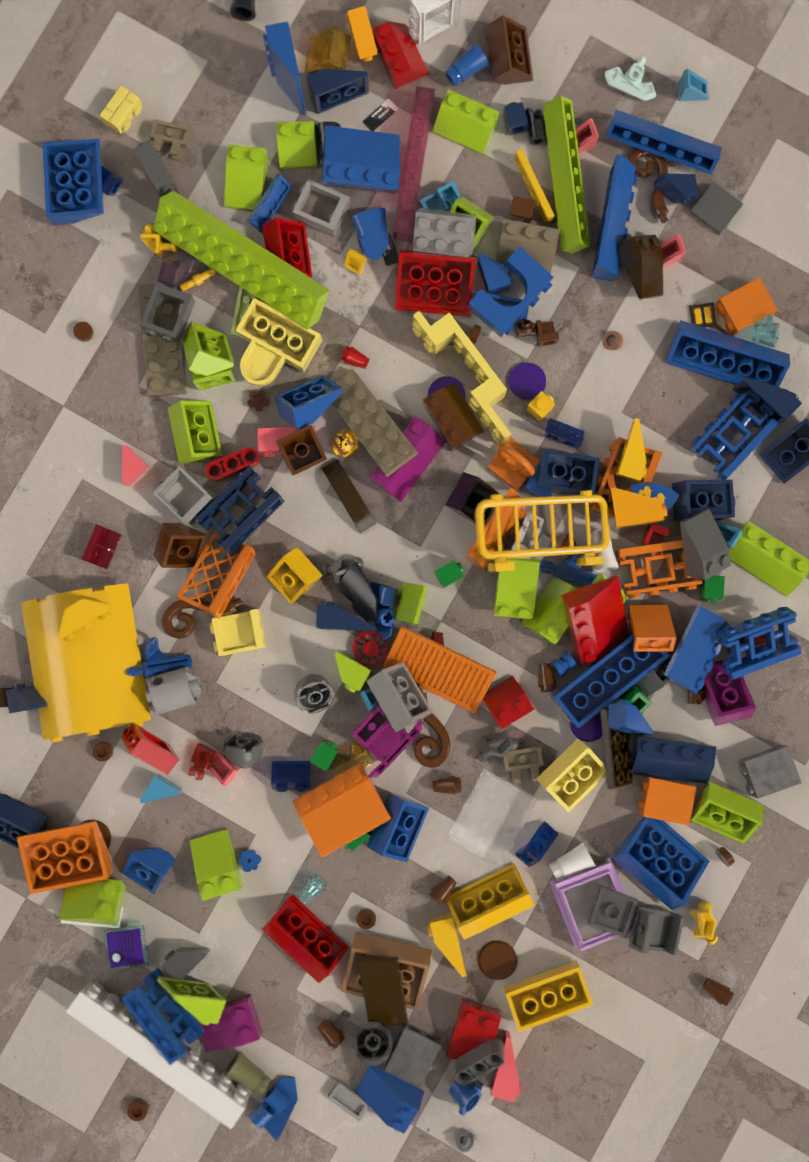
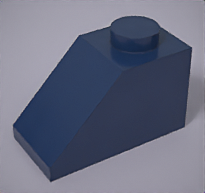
(678, 188)
(24, 698)

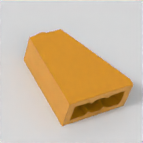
(361, 34)
(636, 509)

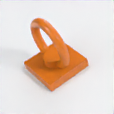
(513, 463)

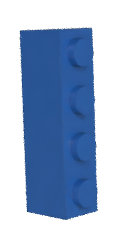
(696, 650)

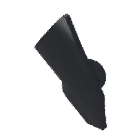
(359, 592)

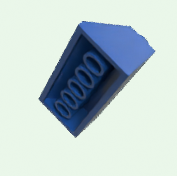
(614, 218)
(725, 356)

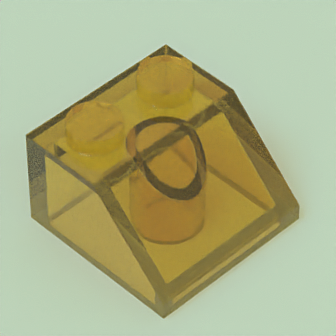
(328, 50)

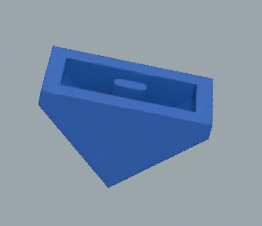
(532, 488)

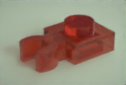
(202, 760)

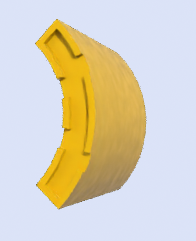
(87, 675)

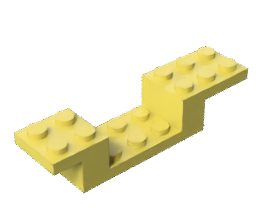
(491, 390)

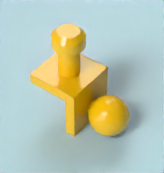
(155, 241)
(705, 922)

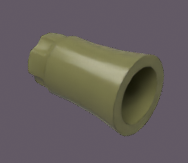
(247, 1074)

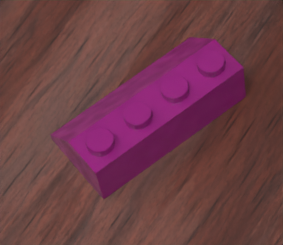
(427, 444)

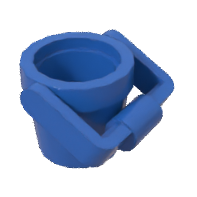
(466, 1095)

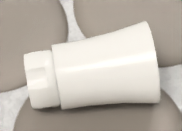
(609, 559)
(572, 862)

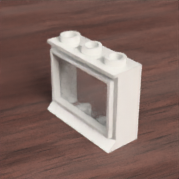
(432, 17)

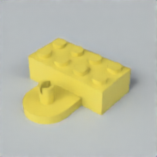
(273, 342)

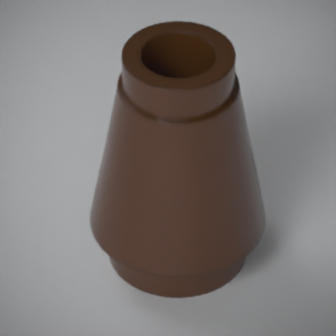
(546, 678)
(448, 785)
(443, 889)
(718, 991)
(330, 1034)

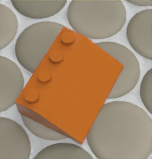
(507, 529)
(341, 810)
(64, 857)

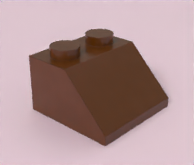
(301, 450)
(178, 546)

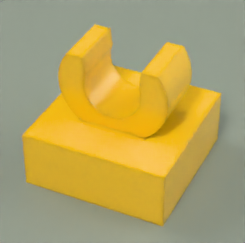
(355, 261)

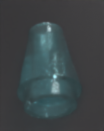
(312, 889)

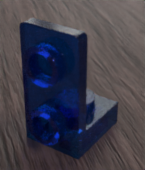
(110, 182)
(537, 845)

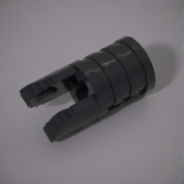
(535, 126)

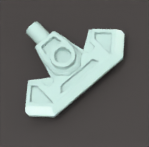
(631, 81)

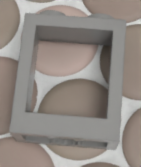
(329, 228)
(163, 487)

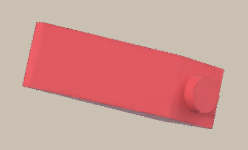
(267, 439)
(505, 1078)

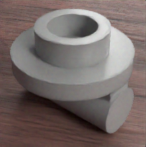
(466, 1141)

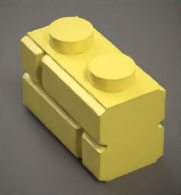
(121, 110)

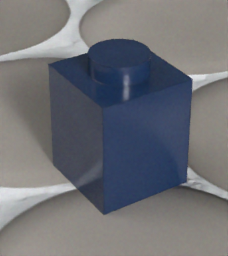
(515, 118)

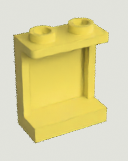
(238, 633)

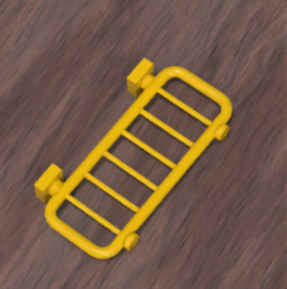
(501, 556)

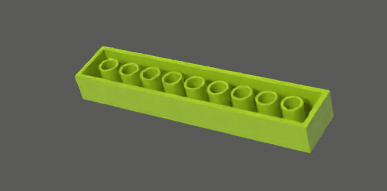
(240, 259)

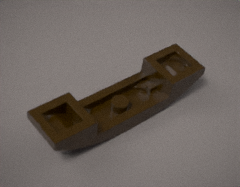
(349, 495)

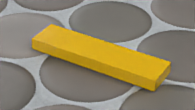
(533, 187)

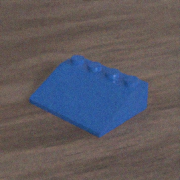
(283, 62)
(361, 159)
(72, 181)
(661, 861)

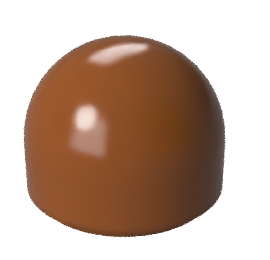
(619, 340)

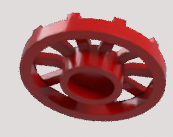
(370, 649)

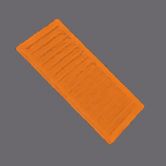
(441, 669)

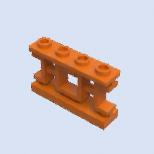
(656, 553)

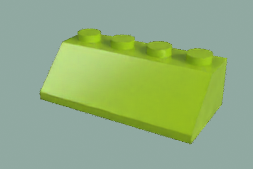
(769, 559)

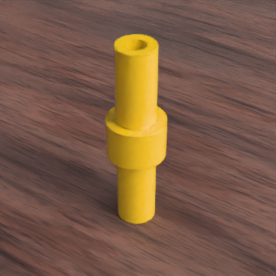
(197, 279)

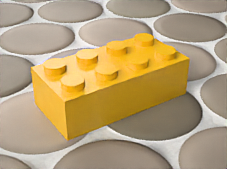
(548, 996)

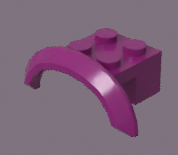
(382, 740)

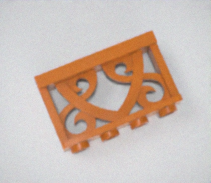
(608, 474)

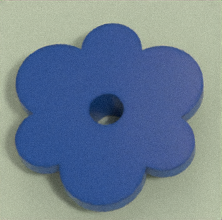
(246, 865)

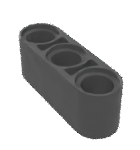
(479, 1061)

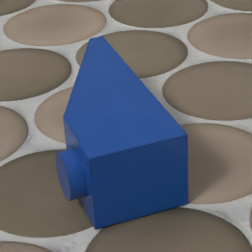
(627, 719)

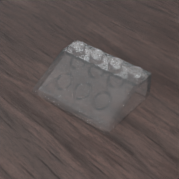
(492, 818)

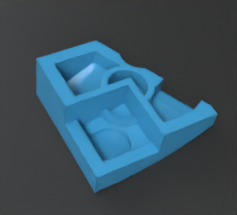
(442, 198)

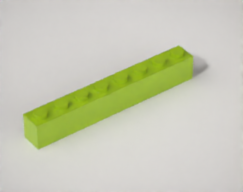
(566, 175)

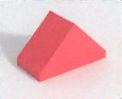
(587, 136)
(673, 250)
(132, 466)
(223, 769)

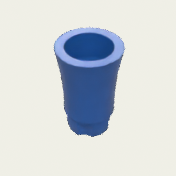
(466, 65)

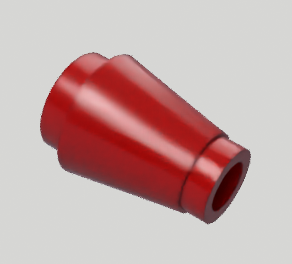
(354, 357)

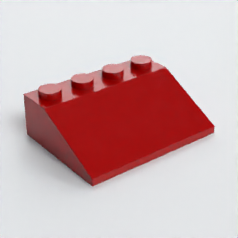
(434, 283)
(596, 619)

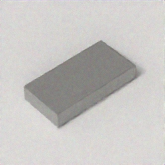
(348, 1100)

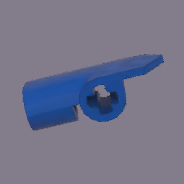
(372, 232)
(385, 603)
(276, 1107)

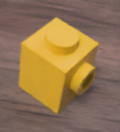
(541, 406)

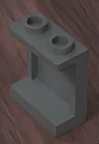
(656, 930)

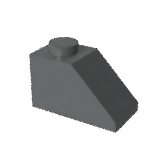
(654, 679)
(182, 961)

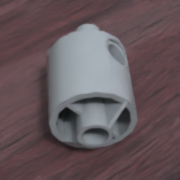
(173, 690)

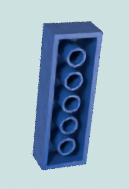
(605, 681)

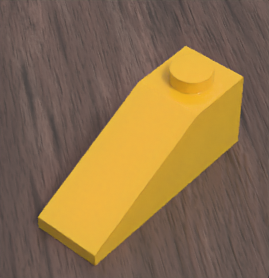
(633, 456)
(446, 939)

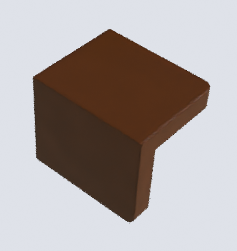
(522, 208)
(546, 333)

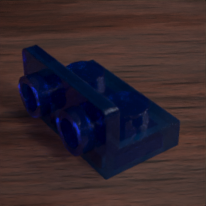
(564, 433)
(291, 776)

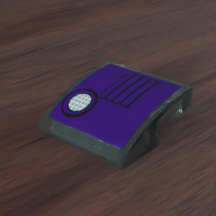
(126, 948)

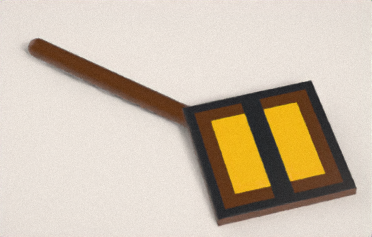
(704, 316)

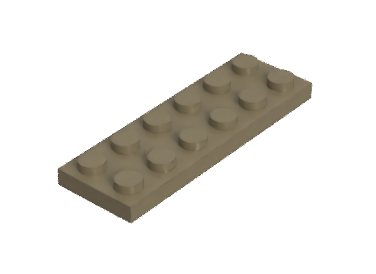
(162, 359)
(372, 424)

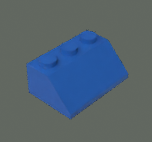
(398, 835)

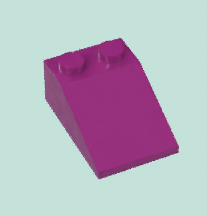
(727, 698)
(235, 1028)

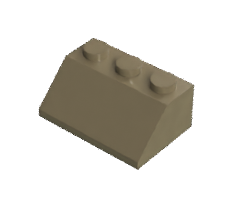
(536, 240)

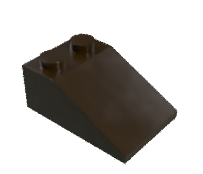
(644, 265)

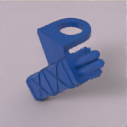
(569, 570)
(157, 661)

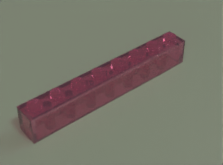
(413, 164)

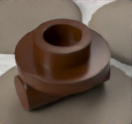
(526, 328)
(696, 698)

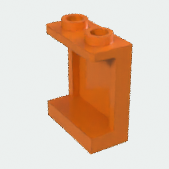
(745, 306)
(651, 628)
(666, 800)

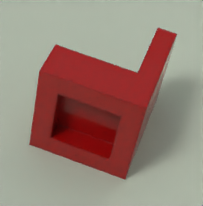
(654, 534)

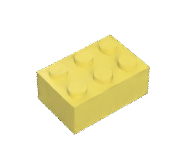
(573, 775)

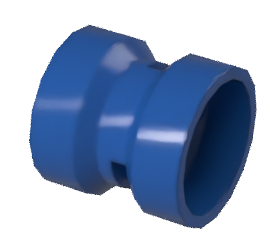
(564, 664)

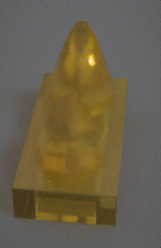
(358, 755)

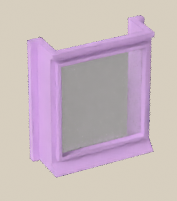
(576, 899)

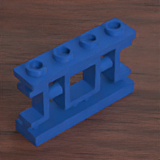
(743, 446)
(763, 655)
(165, 1035)

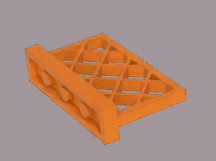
(229, 584)

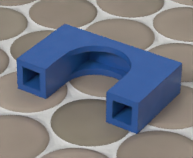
(500, 317)

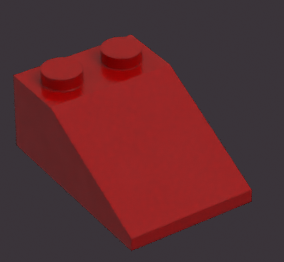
(473, 1027)

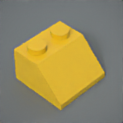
(294, 575)

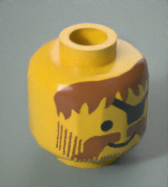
(344, 443)

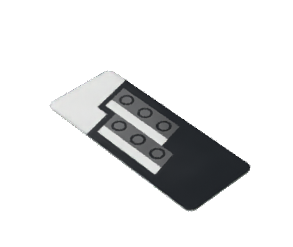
(380, 115)
(390, 255)

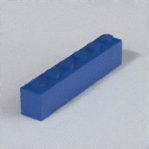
(664, 142)

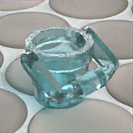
(766, 333)

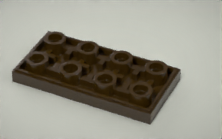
(616, 754)
(383, 990)

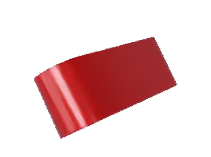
(223, 464)

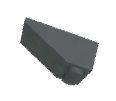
(704, 546)

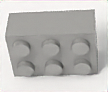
(444, 232)
(399, 696)

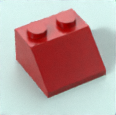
(507, 702)

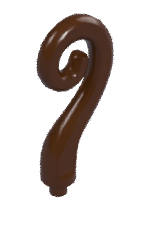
(657, 202)
(180, 605)
(444, 738)

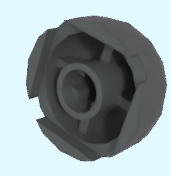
(313, 693)
(243, 750)
(372, 1043)

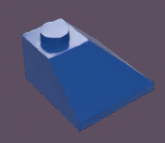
(149, 867)

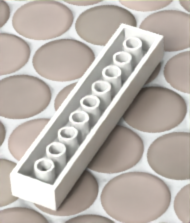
(188, 1075)

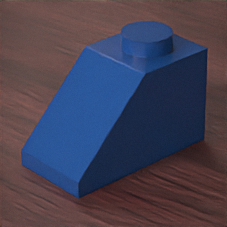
(494, 275)

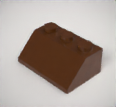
(509, 51)
(452, 416)

